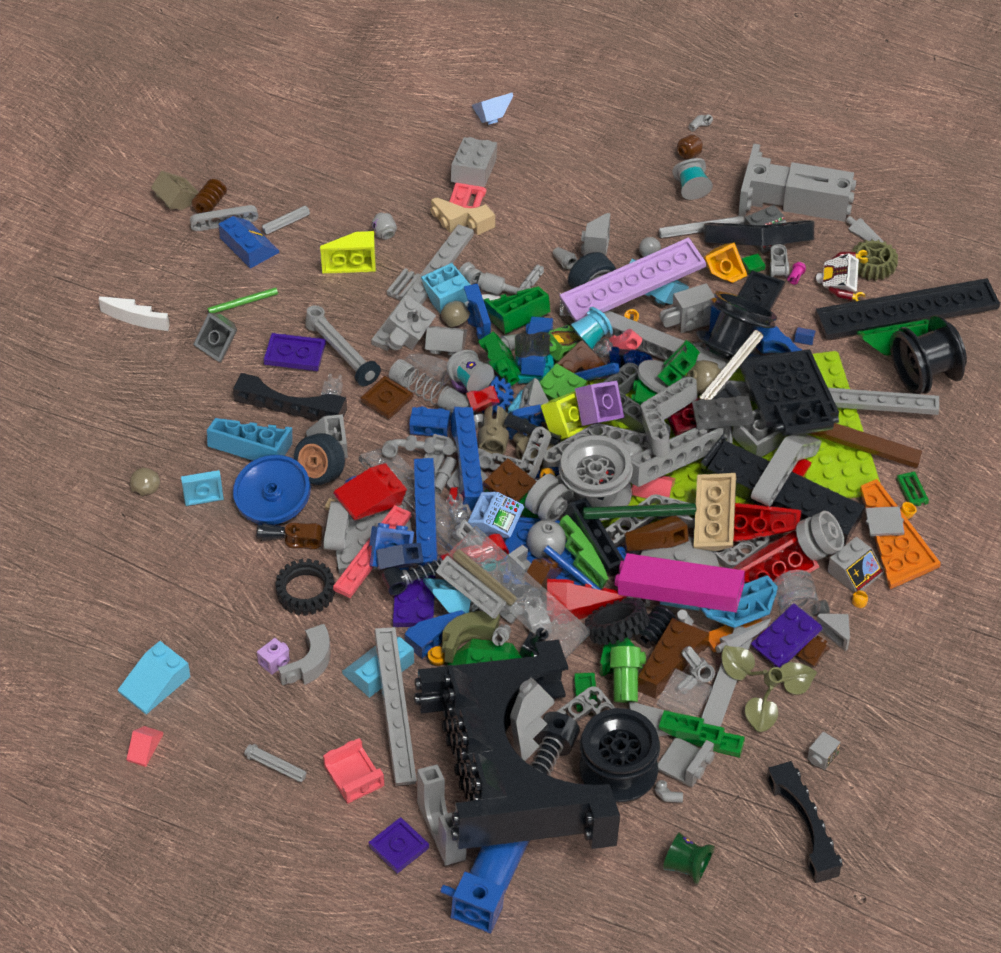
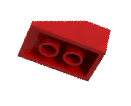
(371, 492)

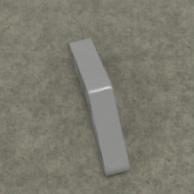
(662, 406)
(554, 454)
(781, 465)
(634, 523)

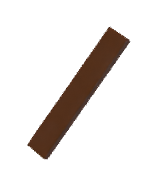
(872, 444)

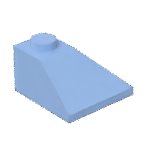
(493, 108)

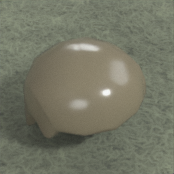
(455, 313)
(144, 481)

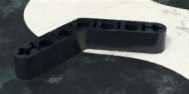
(759, 234)

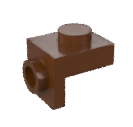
(814, 650)

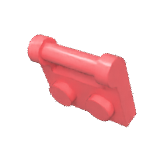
(462, 194)

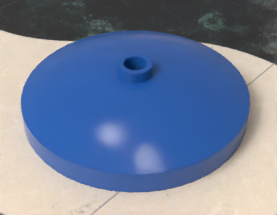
(271, 489)

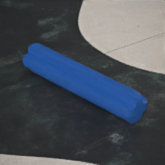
(598, 372)

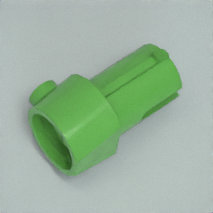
(626, 662)

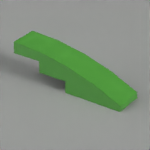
(586, 557)

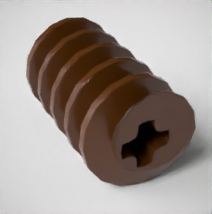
(209, 196)

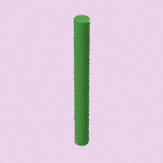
(244, 300)

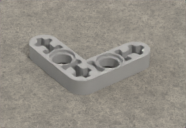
(523, 464)
(736, 553)
(588, 705)

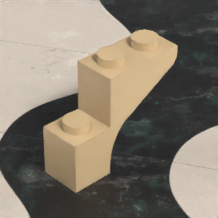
(450, 215)

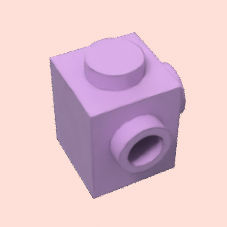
(273, 655)

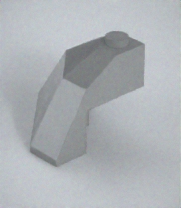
(526, 716)

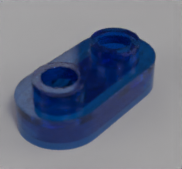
(636, 357)

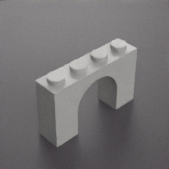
(433, 808)

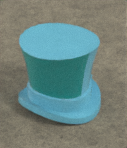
(592, 327)

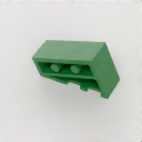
(516, 310)

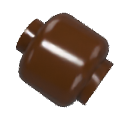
(689, 147)

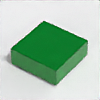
(753, 263)

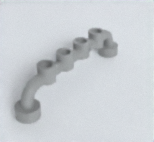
(410, 443)

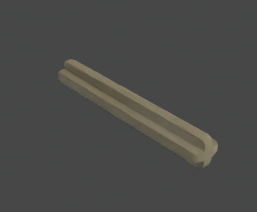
(484, 577)

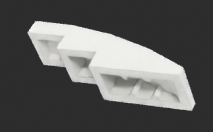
(129, 312)

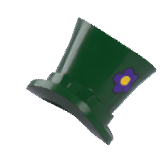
(688, 857)

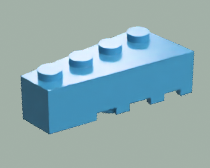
(248, 439)

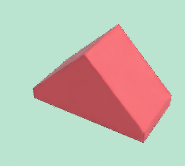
(143, 744)

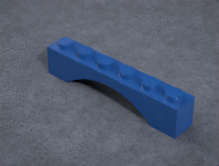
(469, 465)
(425, 508)

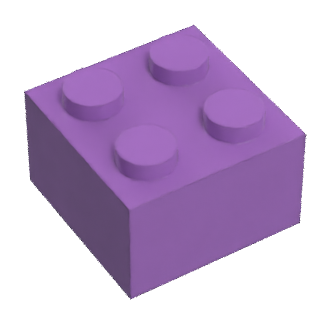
(599, 403)

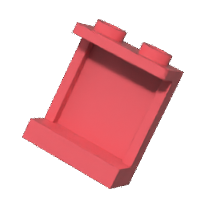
(352, 771)

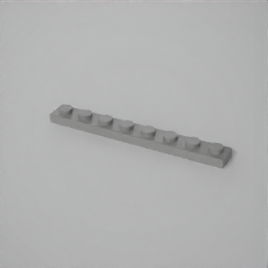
(395, 706)

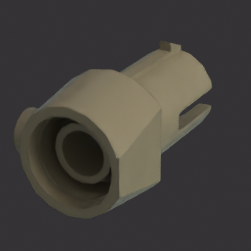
(493, 435)

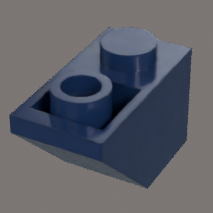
(400, 556)

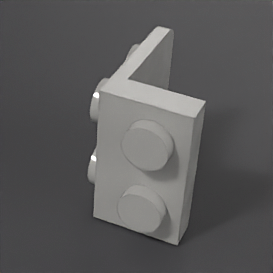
(686, 761)

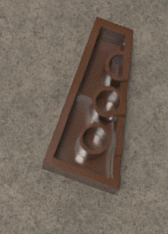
(668, 656)

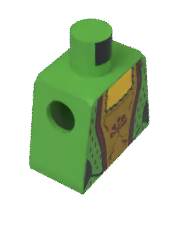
(562, 341)

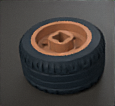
(320, 457)

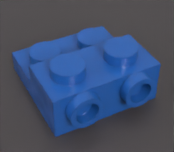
(385, 537)

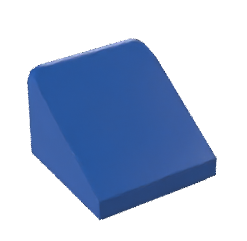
(804, 336)

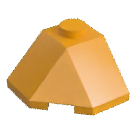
(725, 263)

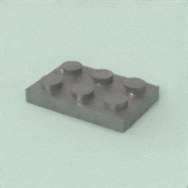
(723, 412)

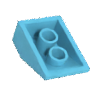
(154, 677)

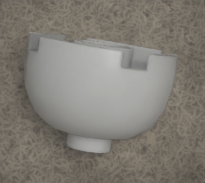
(544, 534)

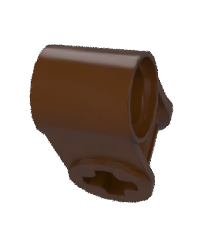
(305, 535)

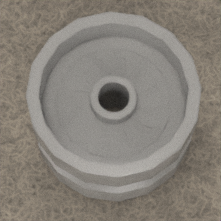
(549, 498)
(820, 535)

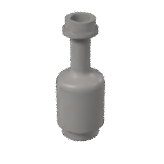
(496, 284)

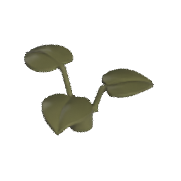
(759, 712)

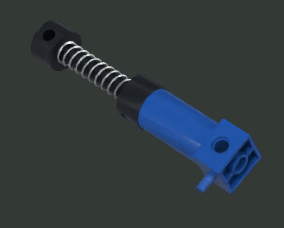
(482, 891)

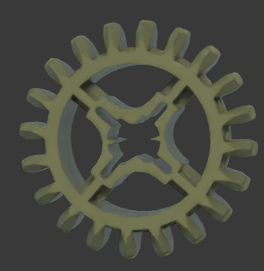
(876, 254)

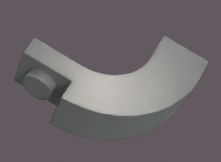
(313, 663)

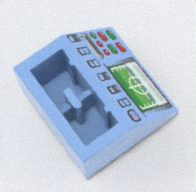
(496, 514)

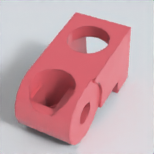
(627, 340)

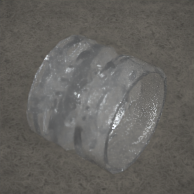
(797, 588)

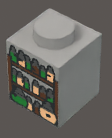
(823, 751)

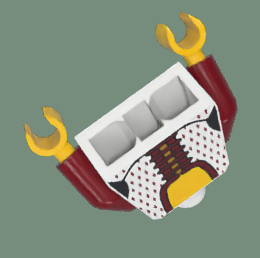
(841, 274)

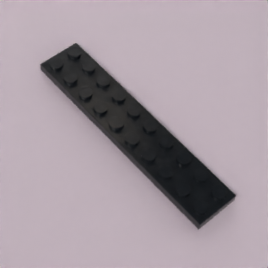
(907, 307)

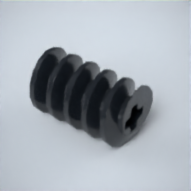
(659, 621)

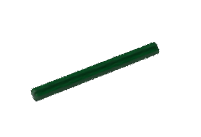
(639, 511)

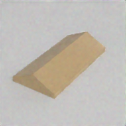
(715, 511)

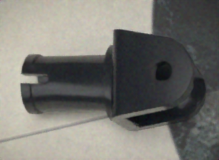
(529, 643)

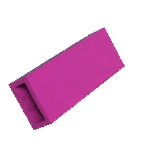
(680, 582)

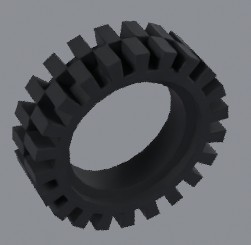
(603, 622)

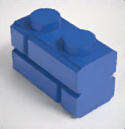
(429, 421)

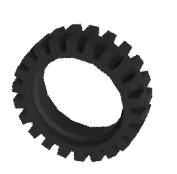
(305, 605)

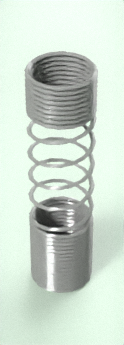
(403, 374)

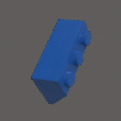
(246, 241)

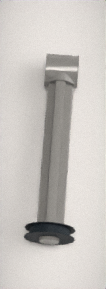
(367, 371)

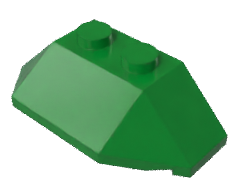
(880, 337)
(484, 651)

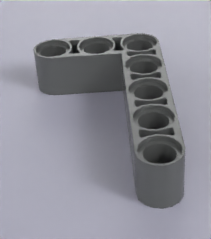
(631, 409)

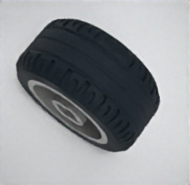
(589, 268)

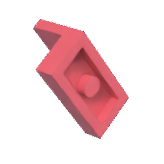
(659, 486)

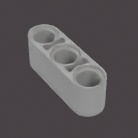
(336, 527)

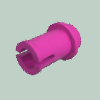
(798, 269)

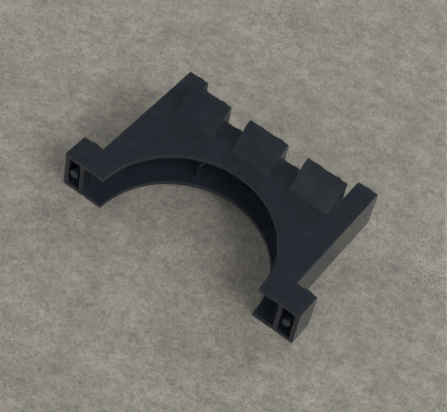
(504, 793)

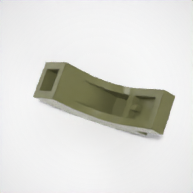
(465, 627)

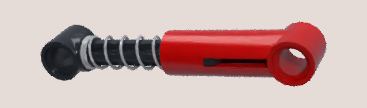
(397, 580)

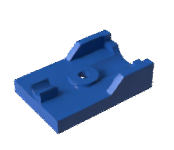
(478, 313)

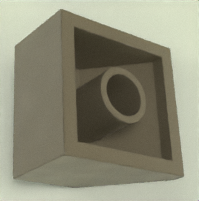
(174, 190)

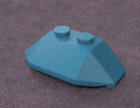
(754, 603)

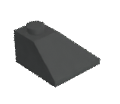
(216, 336)

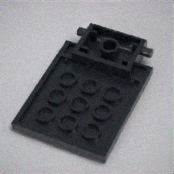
(790, 392)

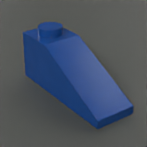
(428, 633)

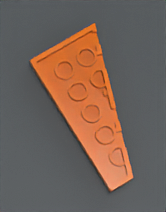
(901, 555)

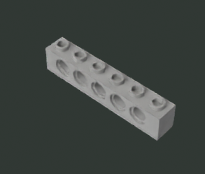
(683, 450)

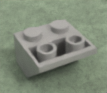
(333, 426)

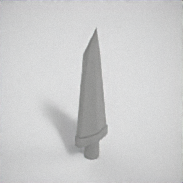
(862, 230)
(742, 636)

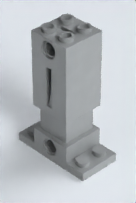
(797, 188)

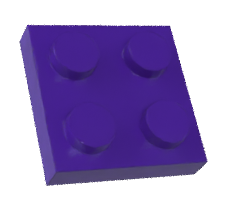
(398, 845)

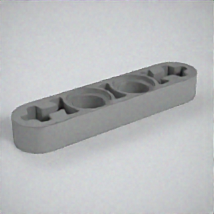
(223, 215)

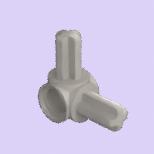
(697, 664)

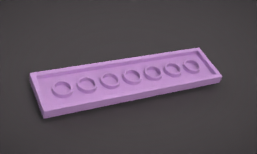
(634, 279)

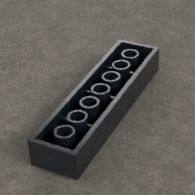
(795, 494)

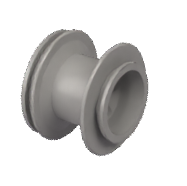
(587, 462)

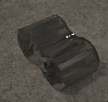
(532, 344)

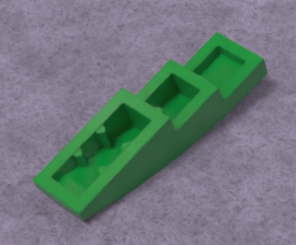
(696, 732)

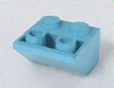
(445, 286)

